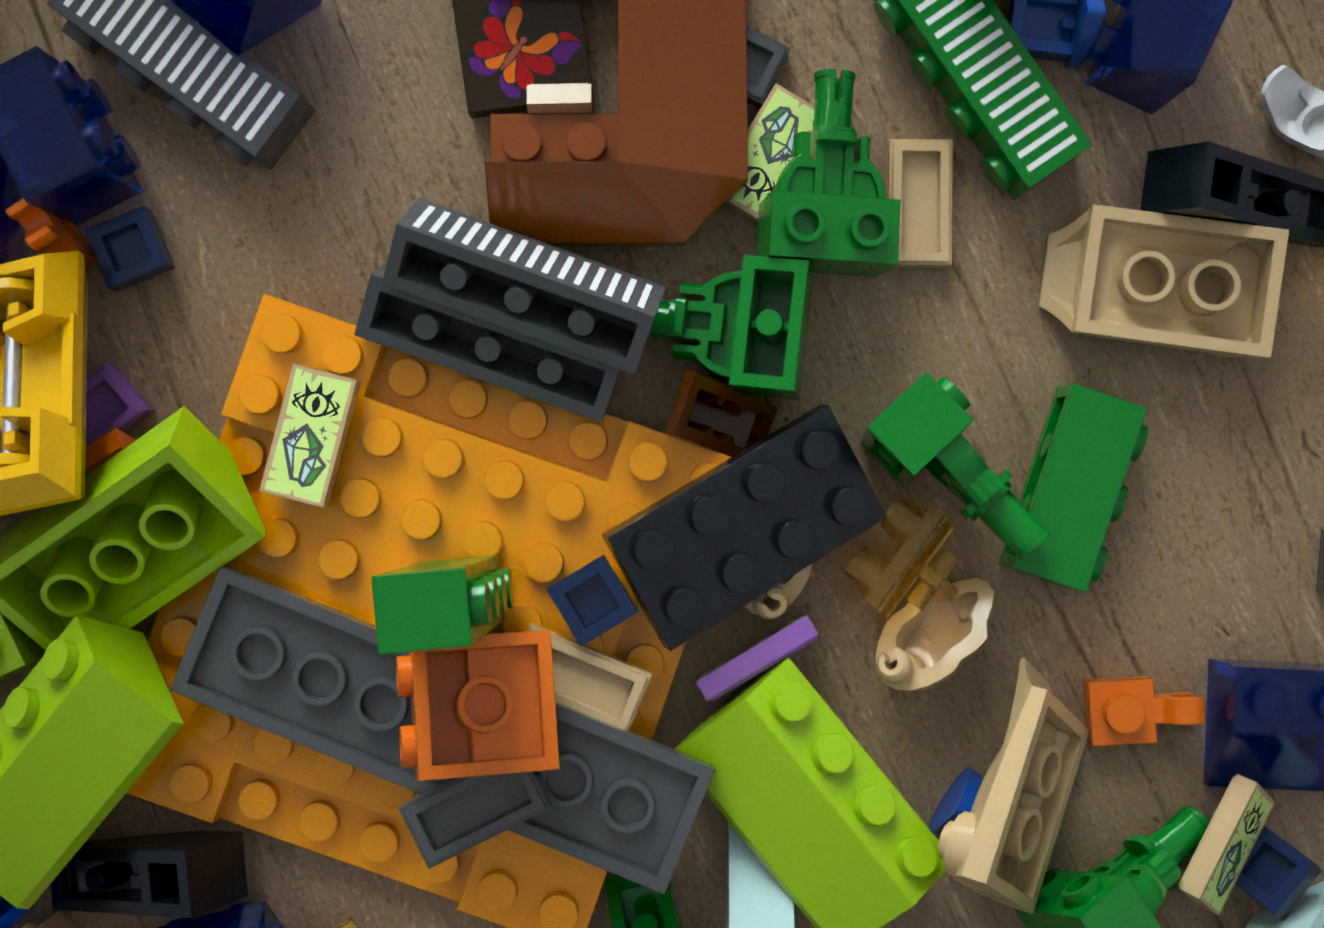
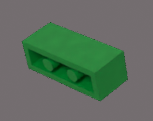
(1078, 483)

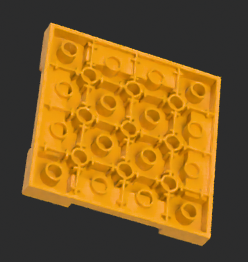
(424, 476)

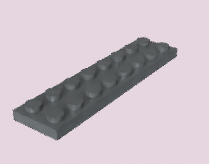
(326, 687)

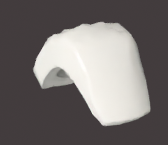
(1294, 110)

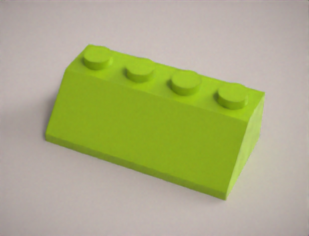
(138, 538)
(75, 747)
(814, 803)

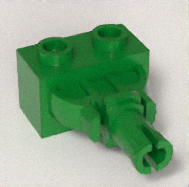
(830, 195)
(746, 326)
(926, 432)
(1122, 889)

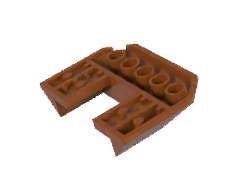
(654, 164)

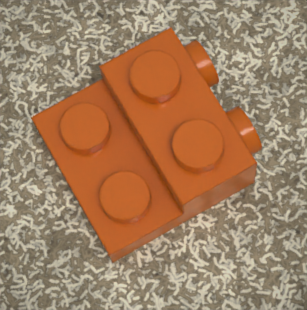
(480, 707)

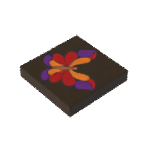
(517, 45)

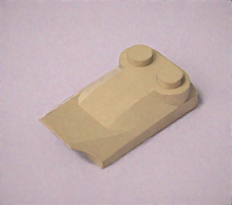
(1167, 280)
(1018, 810)

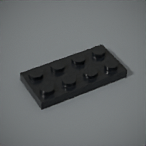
(744, 526)

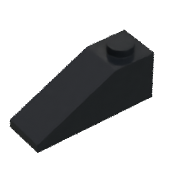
(1235, 188)
(154, 874)

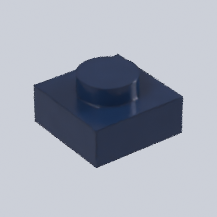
(129, 248)
(592, 600)
(1276, 874)

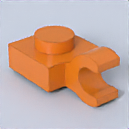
(1128, 710)

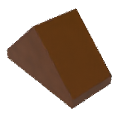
(718, 416)

